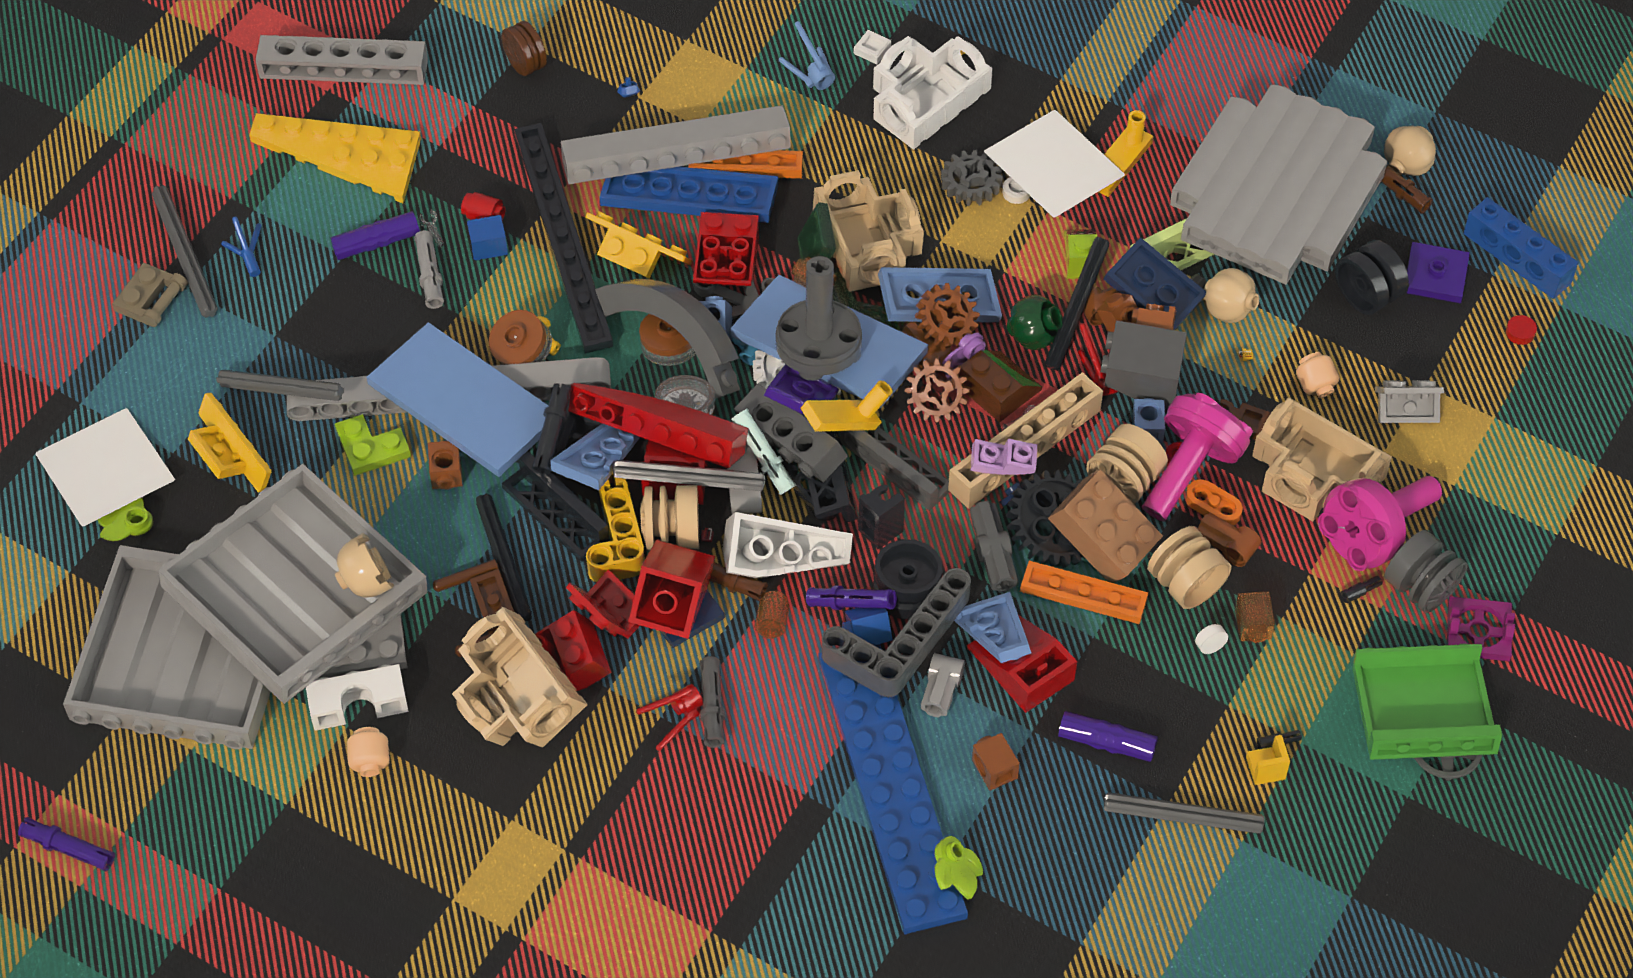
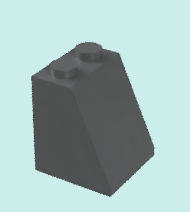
(1144, 361)

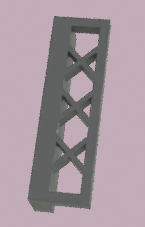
(897, 469)

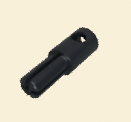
(1360, 589)
(1267, 741)

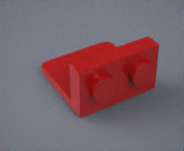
(607, 603)

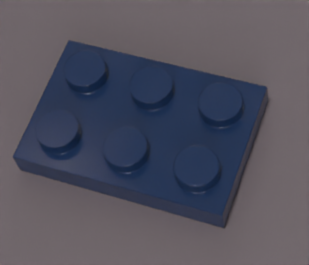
(1154, 281)

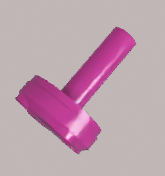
(1204, 431)
(1369, 521)

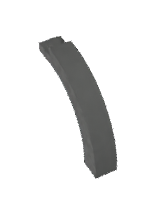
(686, 316)

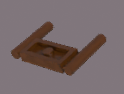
(487, 587)

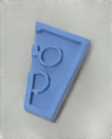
(996, 627)

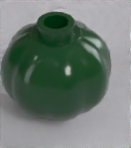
(1034, 322)

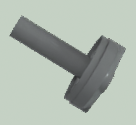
(819, 333)

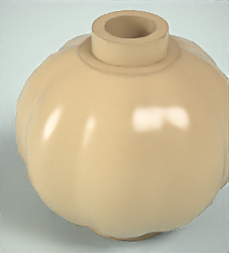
(1410, 150)
(1231, 295)

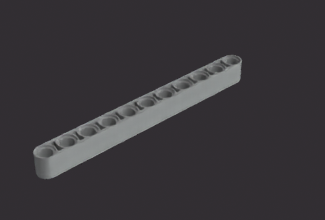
(534, 377)

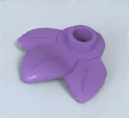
(968, 347)

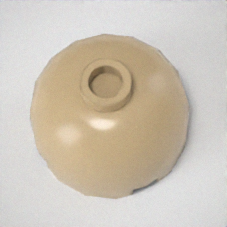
(362, 569)

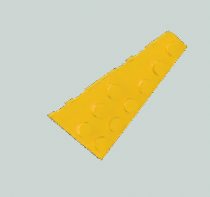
(352, 152)

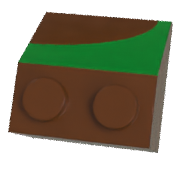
(997, 383)

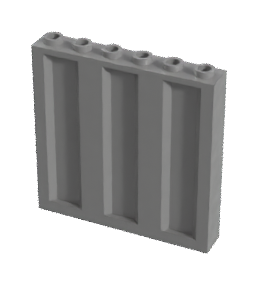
(271, 584)
(159, 668)

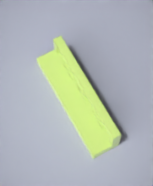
(1170, 241)

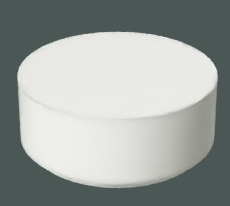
(1013, 192)
(1211, 639)

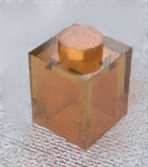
(1254, 616)

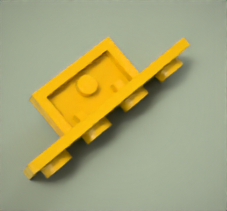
(631, 250)
(226, 447)

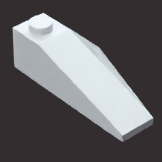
(773, 547)

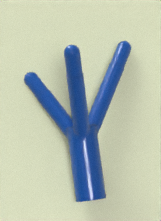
(247, 252)

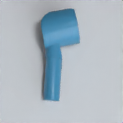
(748, 352)

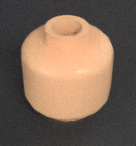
(1317, 374)
(368, 751)

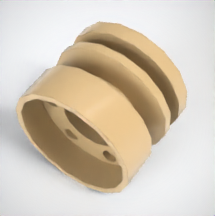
(1130, 460)
(671, 517)
(1189, 567)

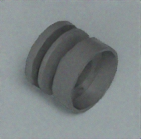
(1425, 571)

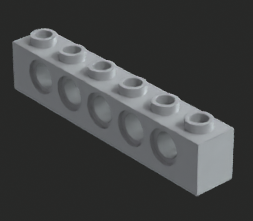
(342, 59)

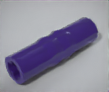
(374, 235)
(1108, 736)

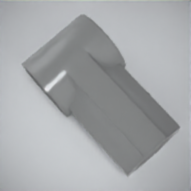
(943, 677)

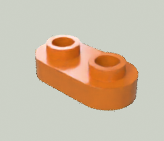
(1215, 501)

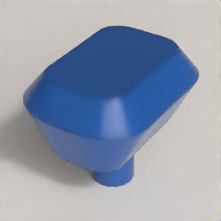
(628, 88)

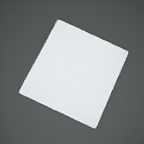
(1054, 163)
(104, 467)

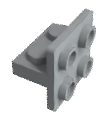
(1409, 403)

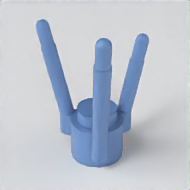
(819, 71)

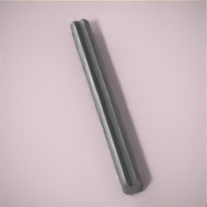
(184, 251)

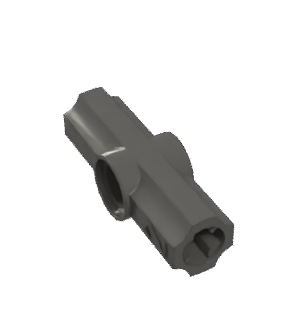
(993, 546)

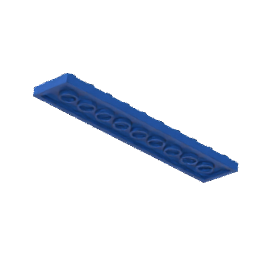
(894, 801)

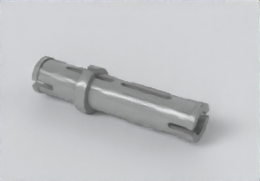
(430, 277)

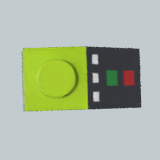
(1077, 248)

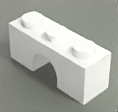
(332, 695)

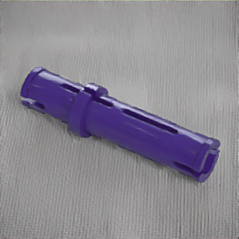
(838, 598)
(54, 839)

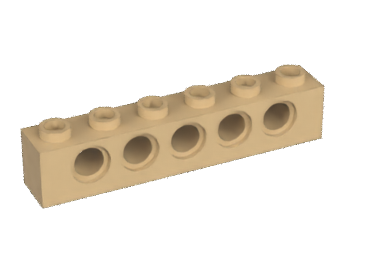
(1042, 426)

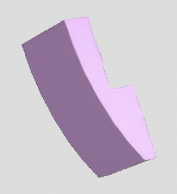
(1007, 459)

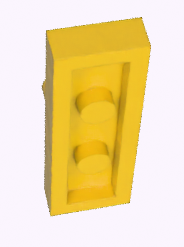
(1128, 147)
(847, 414)

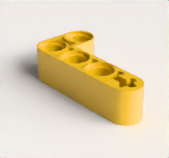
(622, 544)

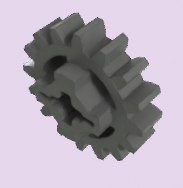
(973, 176)

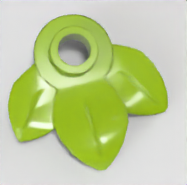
(124, 521)
(957, 866)

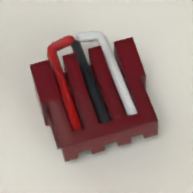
(707, 536)

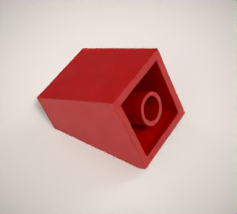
(671, 588)

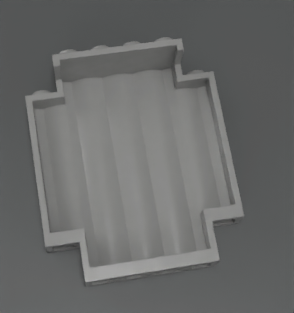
(1278, 183)

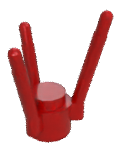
(1096, 376)
(682, 701)

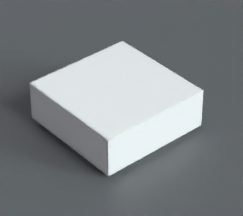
(872, 47)

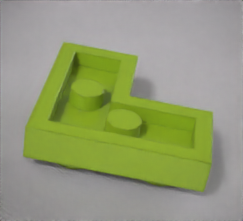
(370, 452)

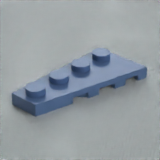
(594, 455)

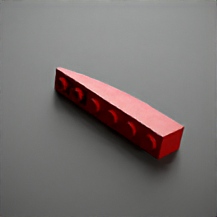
(662, 422)

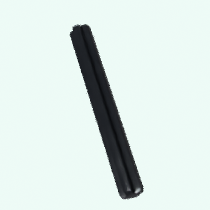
(1077, 303)
(503, 555)

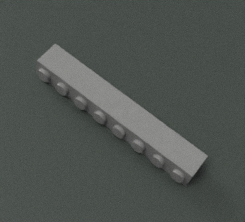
(675, 144)

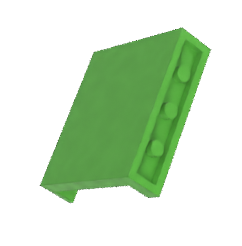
(1424, 702)

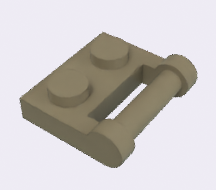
(144, 289)

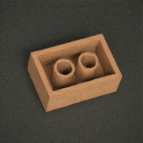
(1105, 526)

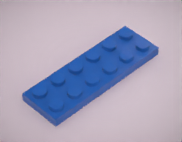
(692, 192)

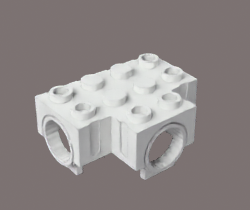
(926, 87)

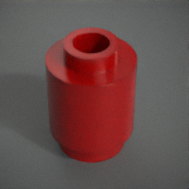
(481, 206)

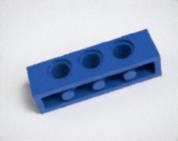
(1520, 248)

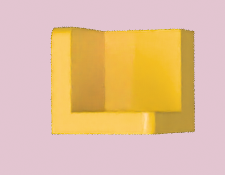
(1269, 763)

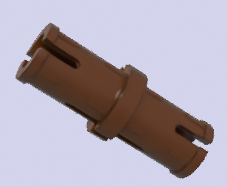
(1418, 200)
(738, 583)

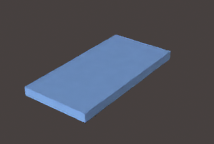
(884, 351)
(461, 398)

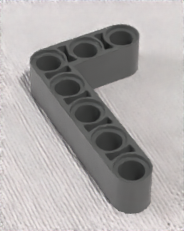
(908, 641)

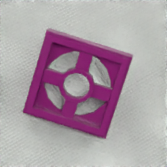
(1502, 610)

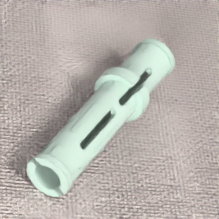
(763, 451)

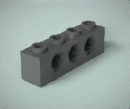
(793, 435)

